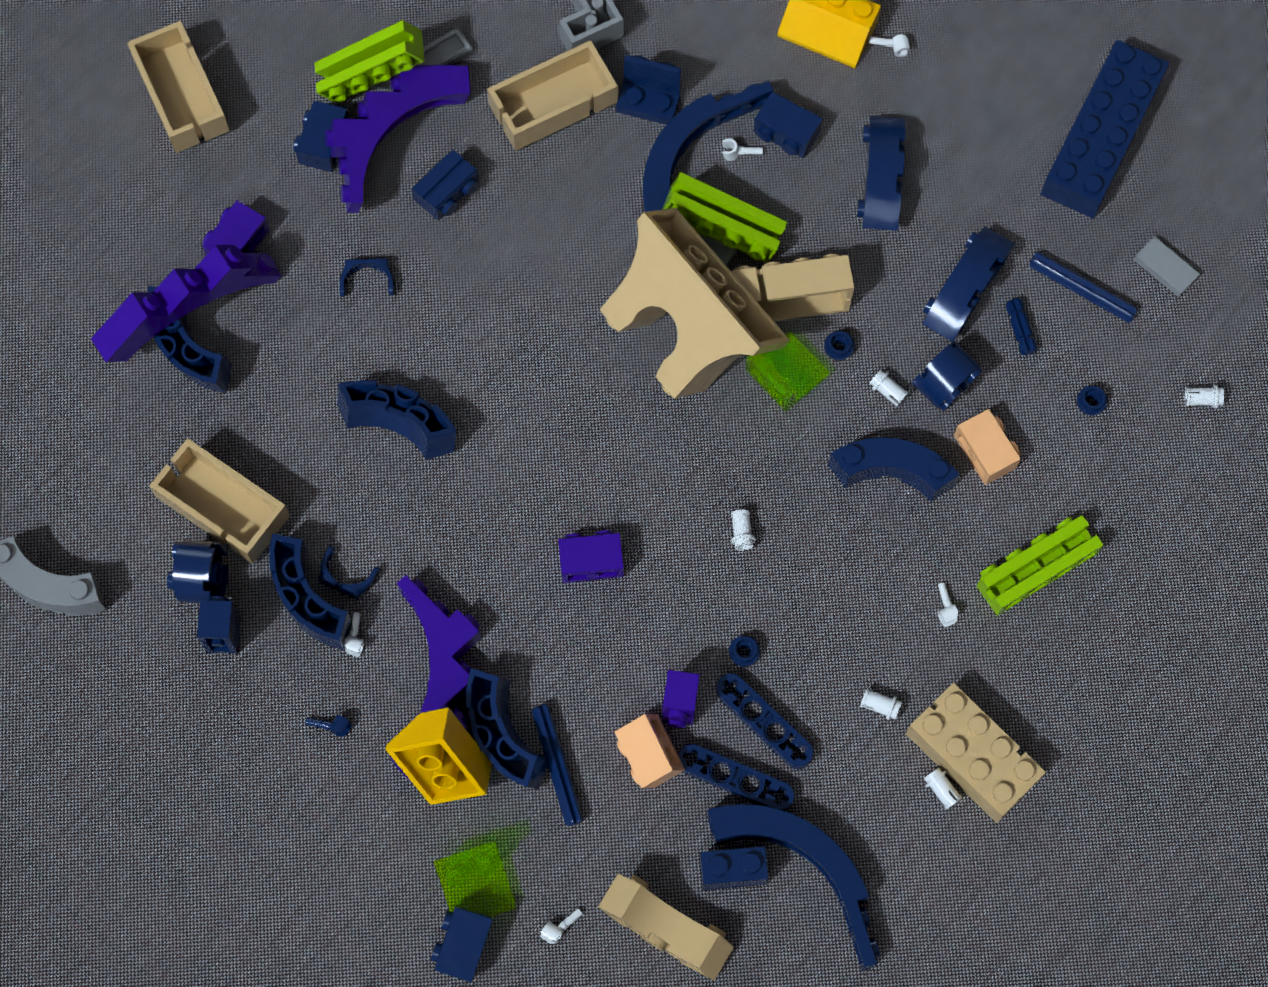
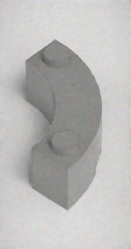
(48, 591)

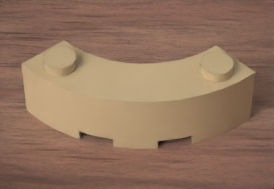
(664, 926)

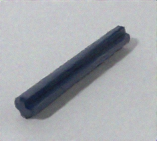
(1083, 287)
(557, 765)

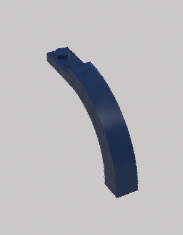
(685, 129)
(794, 833)

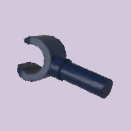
(339, 726)

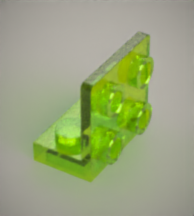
(787, 372)
(476, 880)

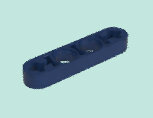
(767, 718)
(737, 774)

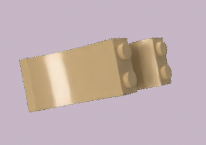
(708, 304)

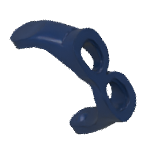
(356, 264)
(351, 590)

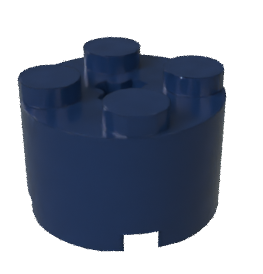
(945, 375)
(198, 570)

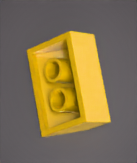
(831, 27)
(441, 757)

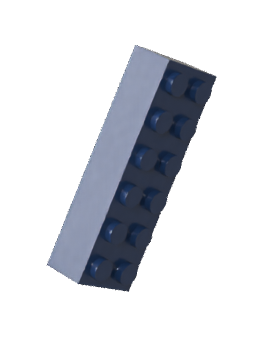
(1104, 129)

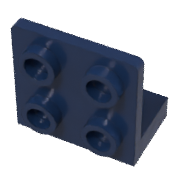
(649, 89)

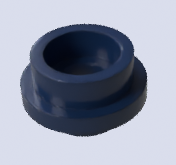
(842, 338)
(1095, 393)
(748, 642)

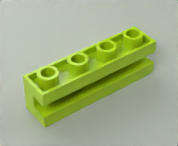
(370, 61)
(726, 218)
(1038, 565)

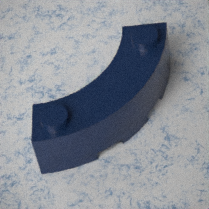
(883, 166)
(973, 273)
(196, 363)
(399, 411)
(895, 459)
(304, 606)
(495, 733)

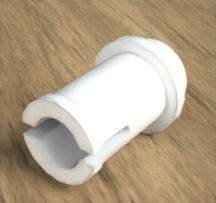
(888, 388)
(1204, 396)
(742, 530)
(881, 704)
(942, 788)

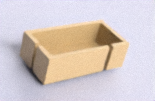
(178, 86)
(552, 95)
(800, 286)
(220, 501)
(975, 752)

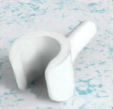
(899, 43)
(738, 150)
(949, 614)
(354, 645)
(552, 933)

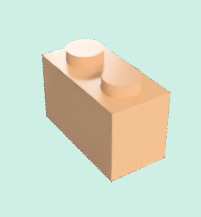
(987, 446)
(649, 751)

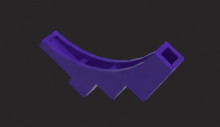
(381, 112)
(182, 291)
(447, 643)

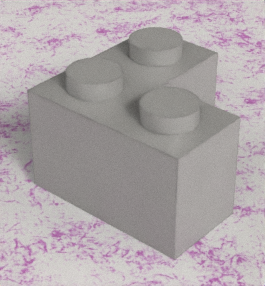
(593, 21)

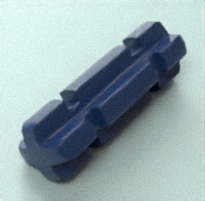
(1021, 326)

